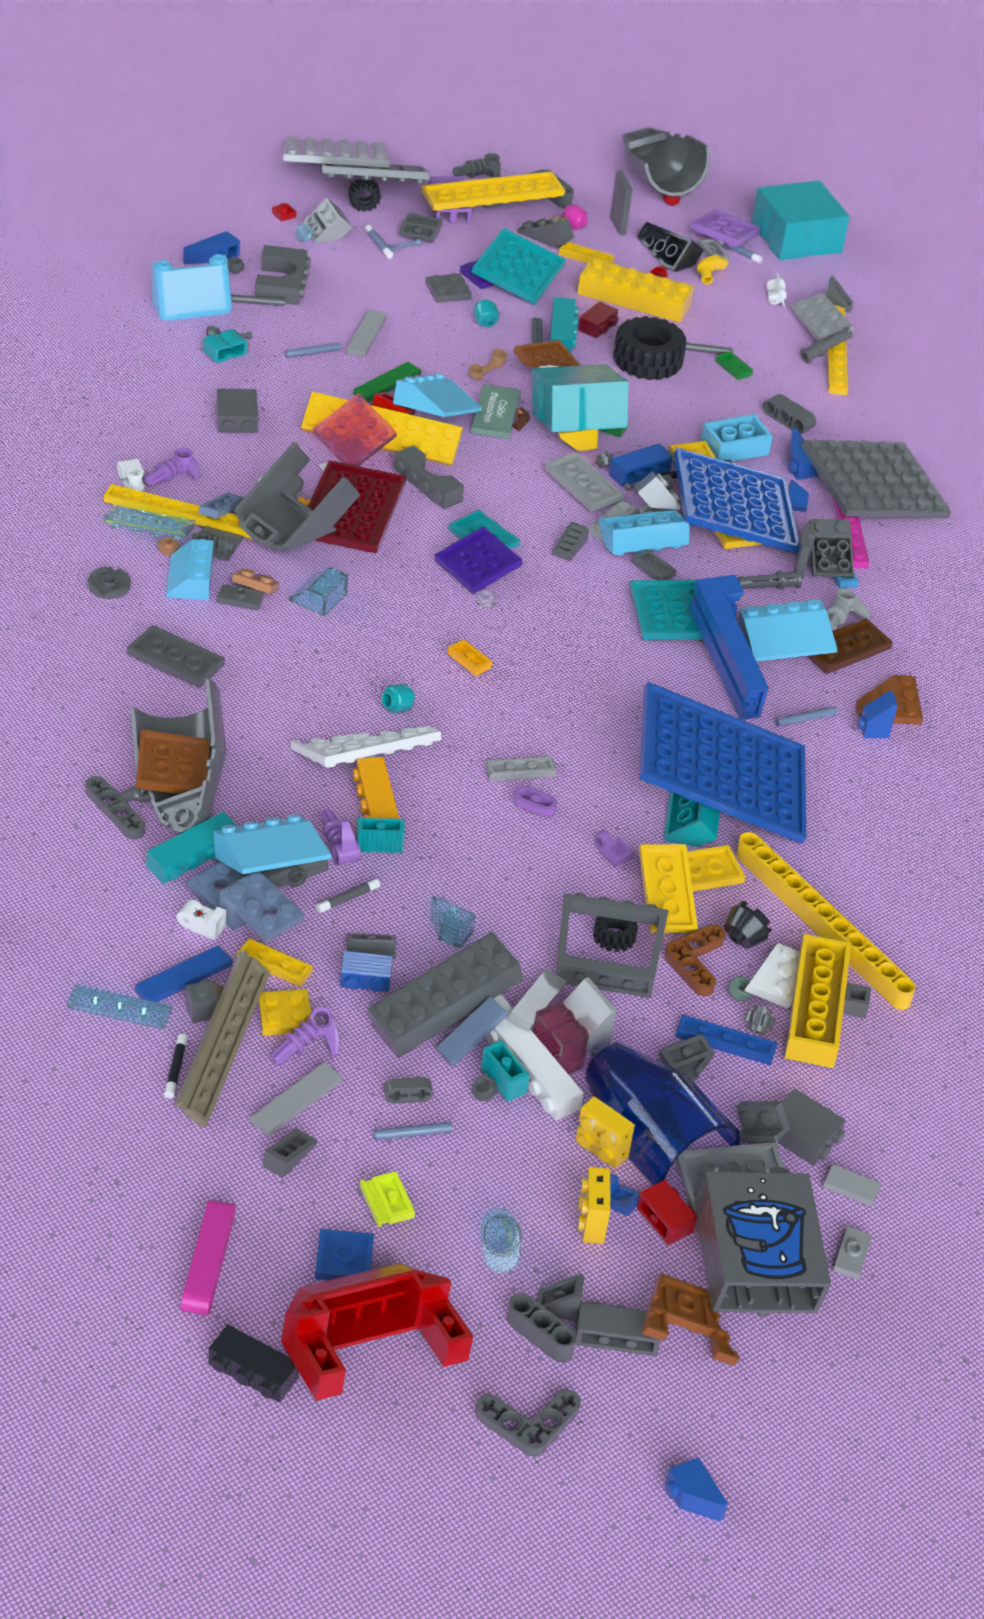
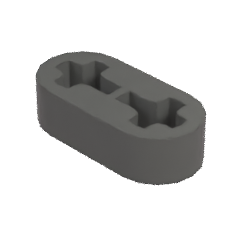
(408, 1090)

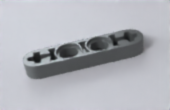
(119, 805)

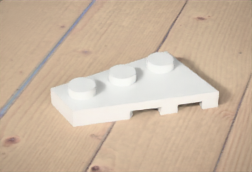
(776, 976)

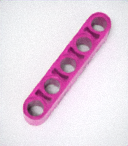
(208, 1257)

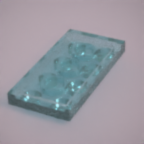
(149, 521)

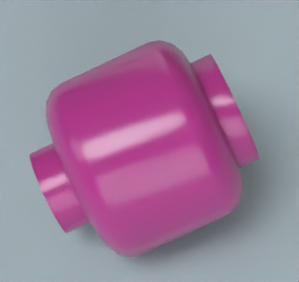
(576, 215)

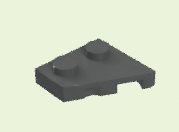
(688, 1056)

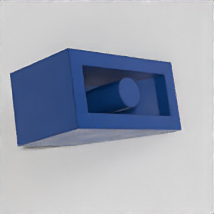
(878, 717)
(695, 1490)

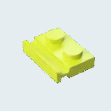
(387, 1199)

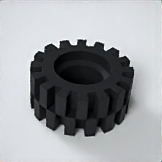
(364, 203)
(615, 939)

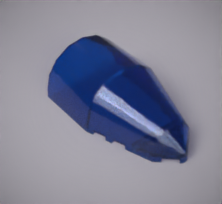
(660, 1102)

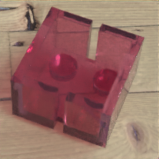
(562, 1035)

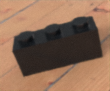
(253, 1363)

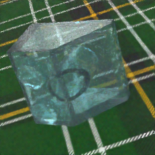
(322, 591)

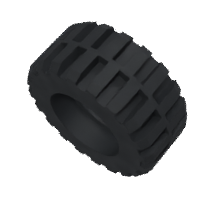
(649, 348)

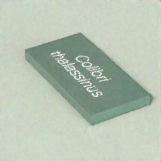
(497, 411)

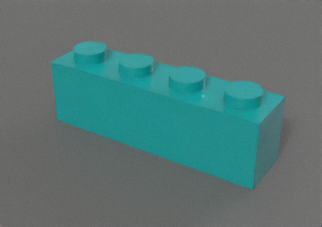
(564, 322)
(186, 850)

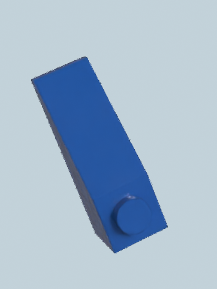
(799, 463)

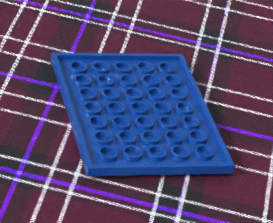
(723, 762)

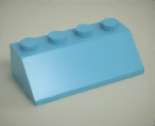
(644, 531)

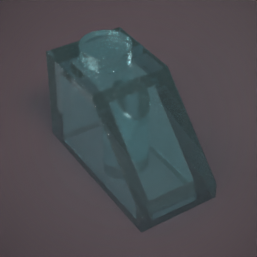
(451, 922)

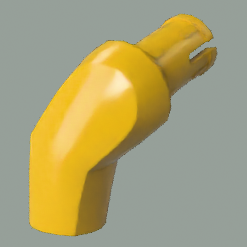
(708, 265)

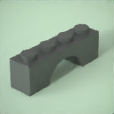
(443, 490)

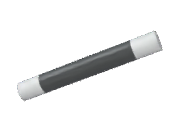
(348, 895)

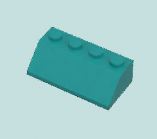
(690, 822)

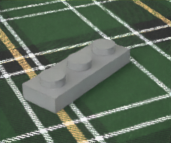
(619, 509)

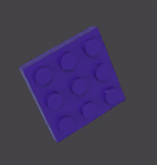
(478, 560)

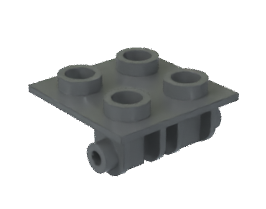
(223, 542)

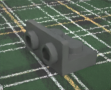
(762, 1121)

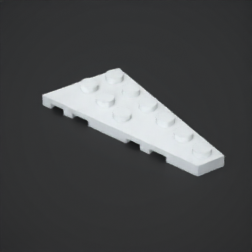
(355, 746)

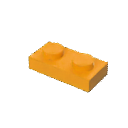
(469, 657)

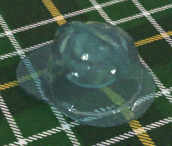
(501, 1240)

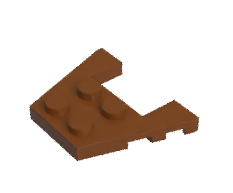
(690, 1308)

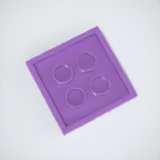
(725, 228)

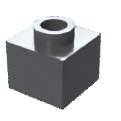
(856, 1000)

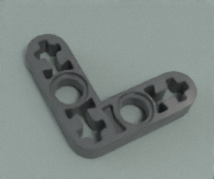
(528, 1430)

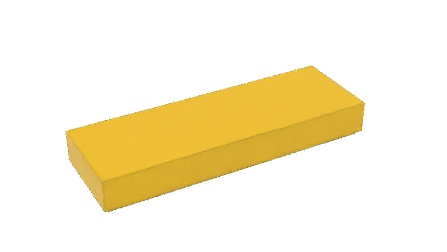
(583, 253)
(278, 963)

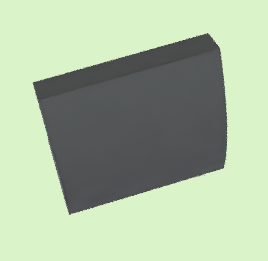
(420, 227)
(805, 549)

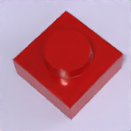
(284, 212)

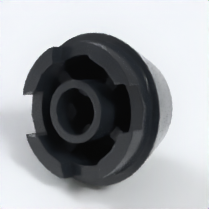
(746, 926)

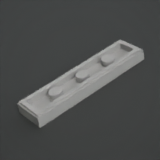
(366, 333)
(537, 998)
(296, 1099)

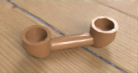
(497, 360)

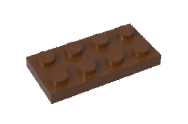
(853, 645)

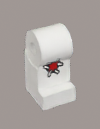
(202, 919)

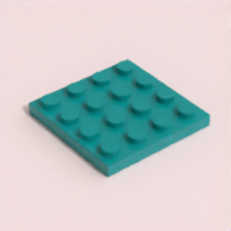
(519, 266)
(664, 609)

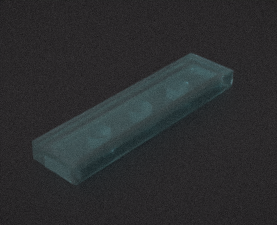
(119, 1007)

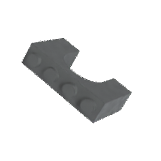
(288, 261)

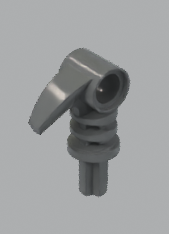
(489, 166)

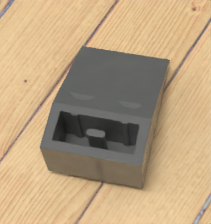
(832, 548)

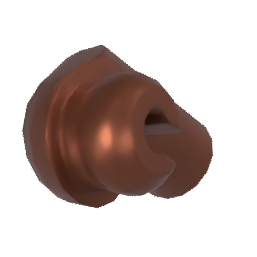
(523, 419)

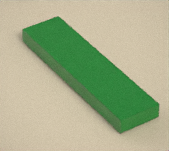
(386, 381)

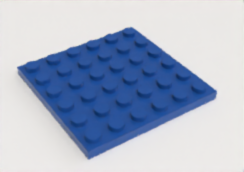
(736, 500)

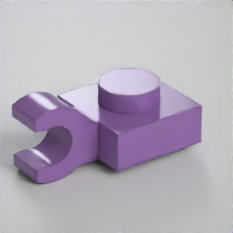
(614, 850)

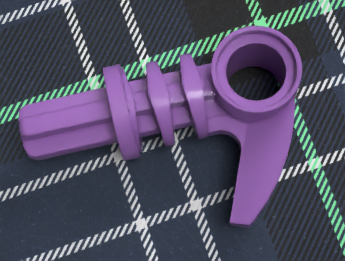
(182, 463)
(341, 837)
(308, 1031)

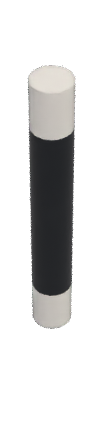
(175, 1066)

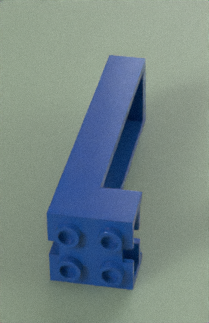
(714, 615)

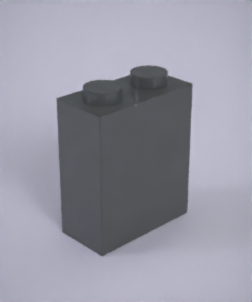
(237, 410)
(812, 1128)

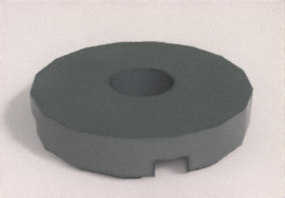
(98, 586)

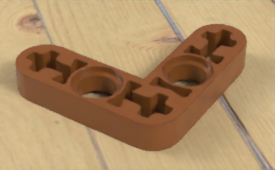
(689, 955)

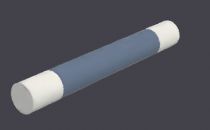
(385, 249)
(744, 252)

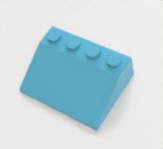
(434, 395)
(787, 630)
(269, 844)

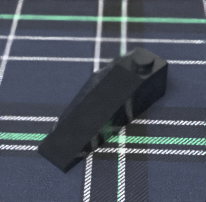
(670, 248)

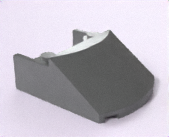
(280, 520)

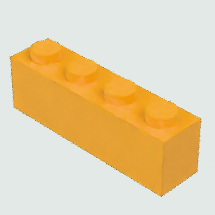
(374, 788)

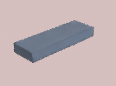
(221, 505)
(472, 1031)

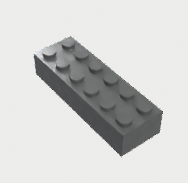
(445, 994)

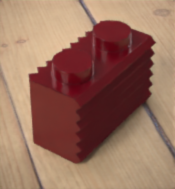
(598, 319)

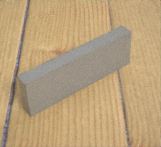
(520, 768)

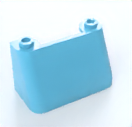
(191, 290)

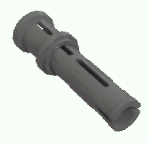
(819, 348)
(780, 580)

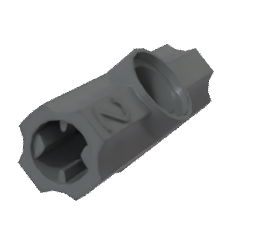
(295, 874)

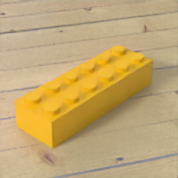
(635, 290)
(818, 1001)

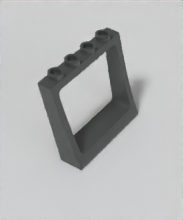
(609, 975)

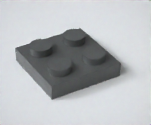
(448, 288)

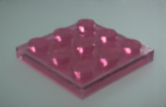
(355, 432)

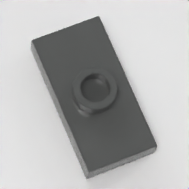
(654, 565)
(240, 597)

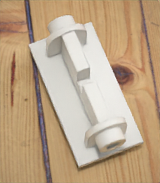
(776, 290)

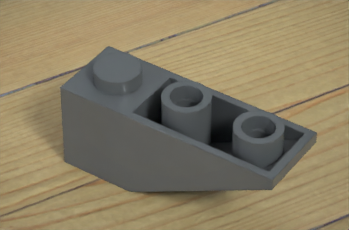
(550, 232)

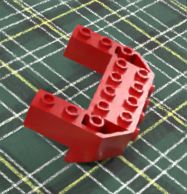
(368, 1309)

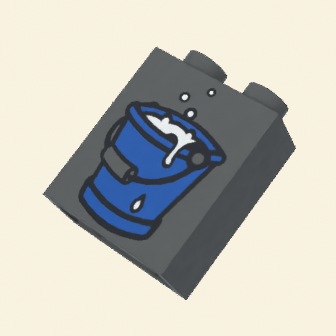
(761, 1241)

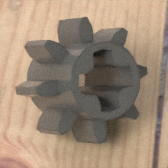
(760, 1019)

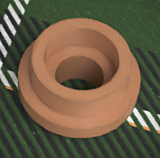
(168, 546)

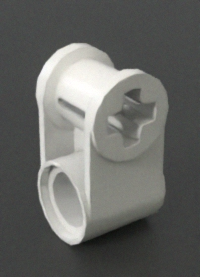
(131, 474)

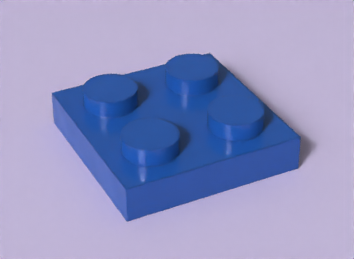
(343, 1254)

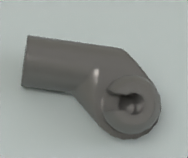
(135, 794)

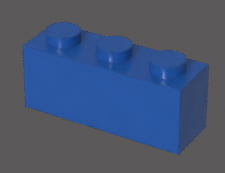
(639, 463)

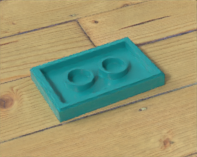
(476, 520)

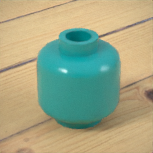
(486, 313)
(398, 698)

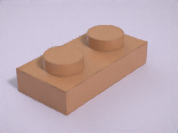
(262, 583)

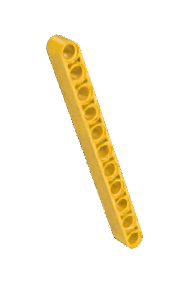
(825, 919)

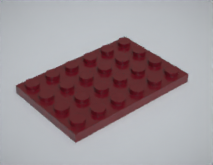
(370, 514)

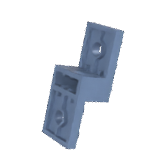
(246, 900)

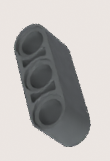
(789, 413)
(553, 1337)

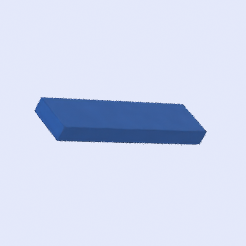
(186, 973)
(728, 1039)

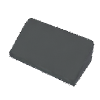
(372, 944)

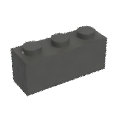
(614, 1329)

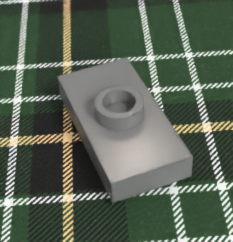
(852, 1253)

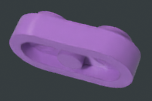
(535, 801)

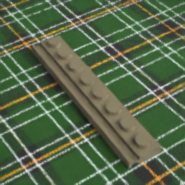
(222, 1039)

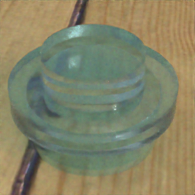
(304, 232)

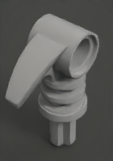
(844, 603)

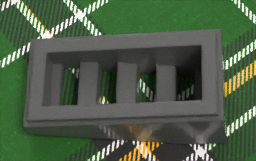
(572, 540)
(287, 1154)

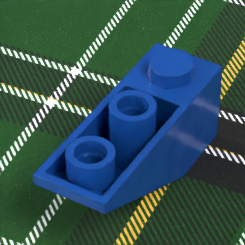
(202, 251)

